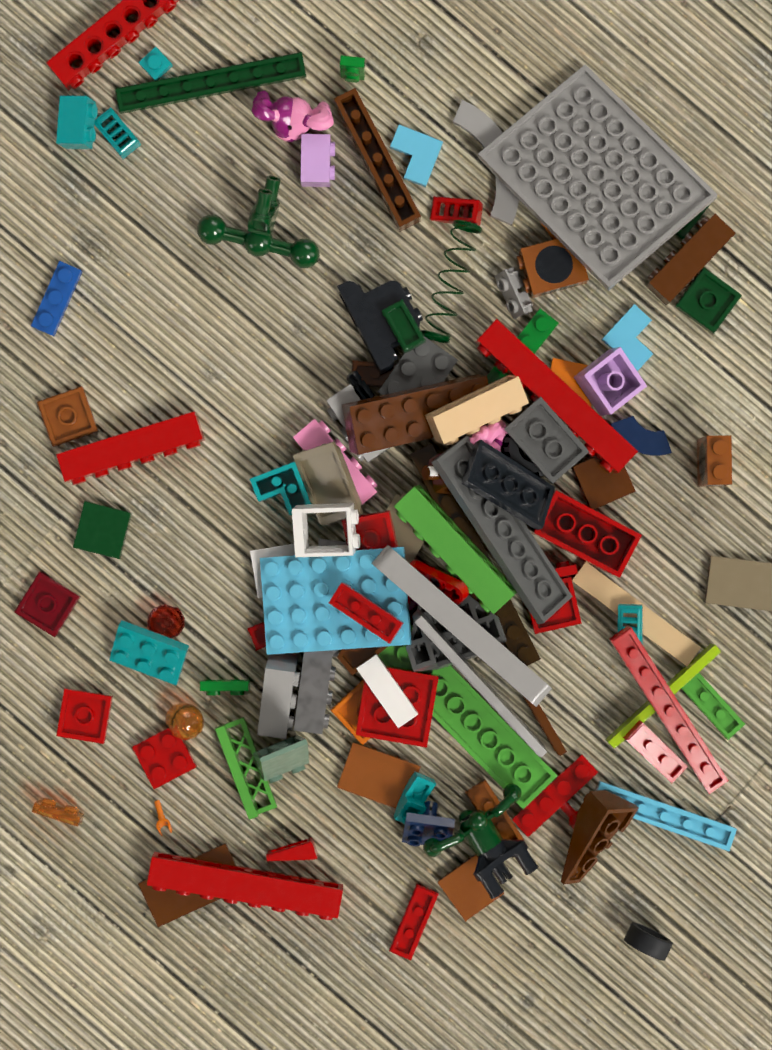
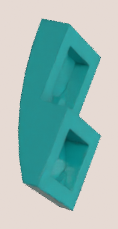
(414, 796)

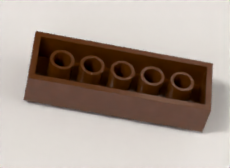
(400, 416)

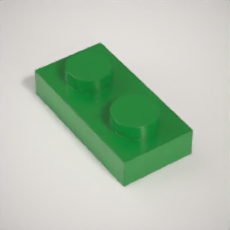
(352, 68)
(214, 687)

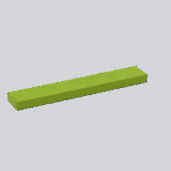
(674, 684)

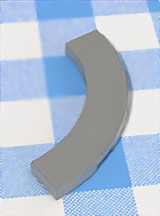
(485, 132)

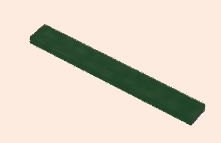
(210, 83)

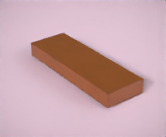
(484, 798)

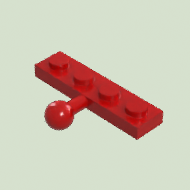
(556, 797)

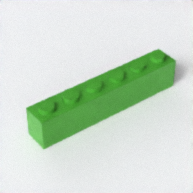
(455, 548)

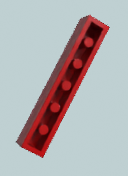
(131, 447)

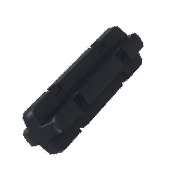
(360, 386)

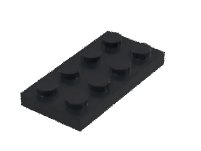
(508, 485)

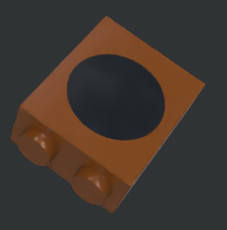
(550, 268)
(714, 461)

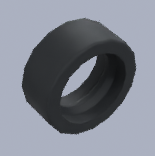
(648, 941)

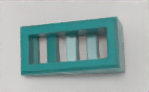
(127, 148)
(631, 608)

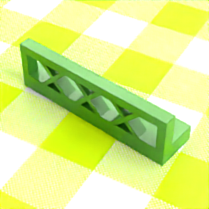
(237, 771)

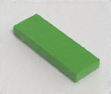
(713, 706)

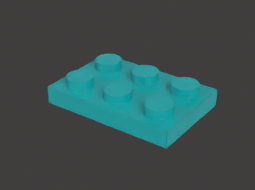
(149, 652)

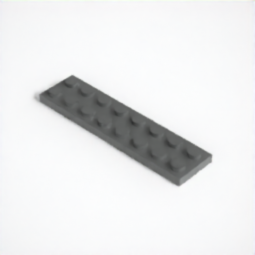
(505, 538)

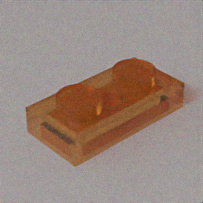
(48, 808)

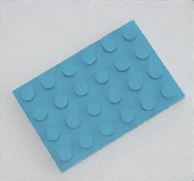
(298, 606)

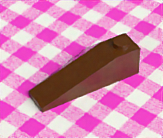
(595, 825)

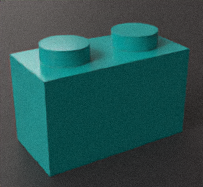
(76, 122)

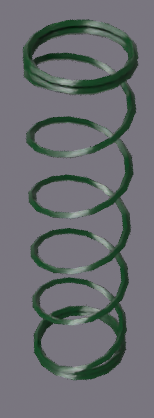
(468, 227)

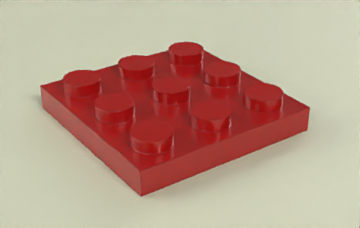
(376, 722)

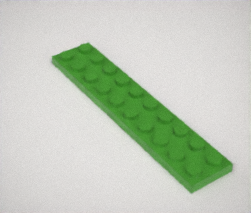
(481, 730)

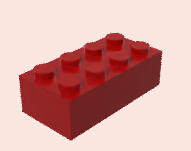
(588, 534)

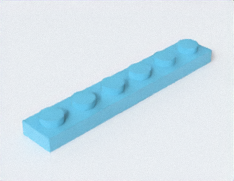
(676, 819)

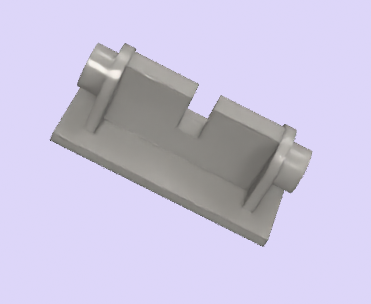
(517, 303)

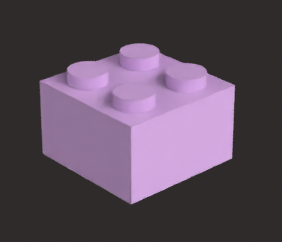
(610, 381)

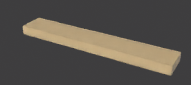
(653, 625)

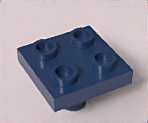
(426, 825)

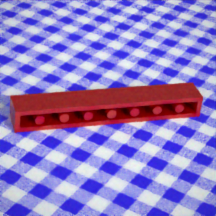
(541, 381)
(245, 885)

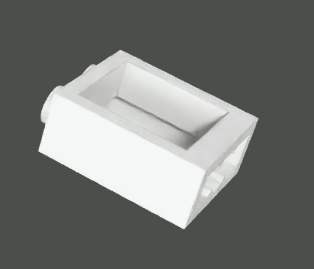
(300, 530)

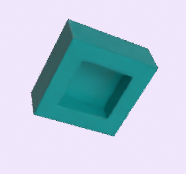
(155, 64)

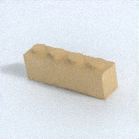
(477, 409)

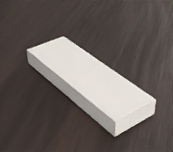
(387, 691)

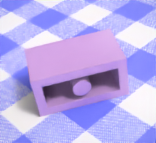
(316, 160)

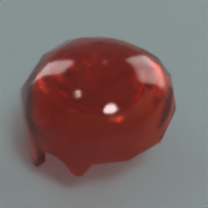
(166, 621)

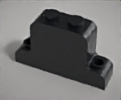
(370, 322)

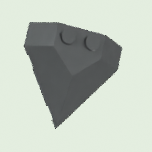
(426, 655)

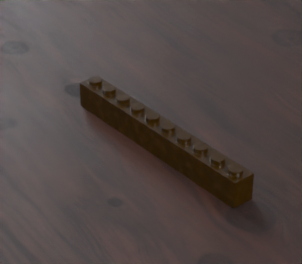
(517, 638)

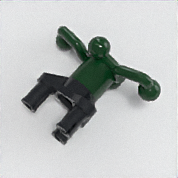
(488, 844)

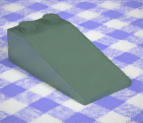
(282, 757)

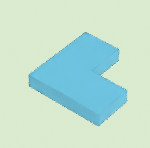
(422, 150)
(625, 334)

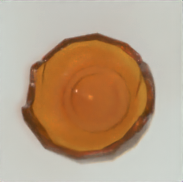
(184, 721)

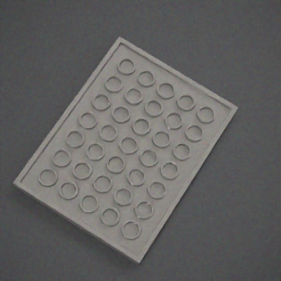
(597, 177)

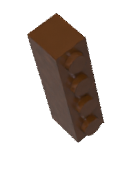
(690, 259)

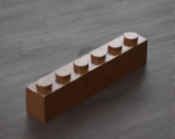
(377, 160)

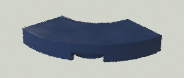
(643, 440)

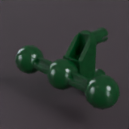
(261, 223)

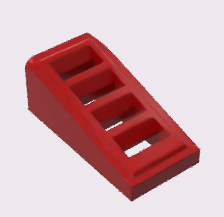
(457, 202)
(298, 850)

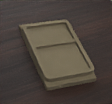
(327, 480)

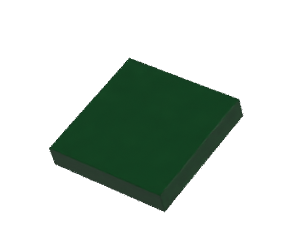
(708, 300)
(102, 530)

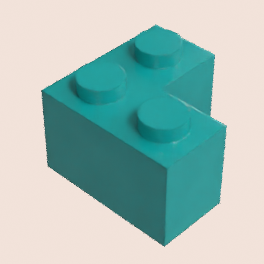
(284, 482)

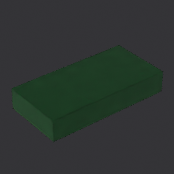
(403, 326)

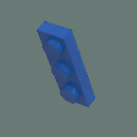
(56, 298)

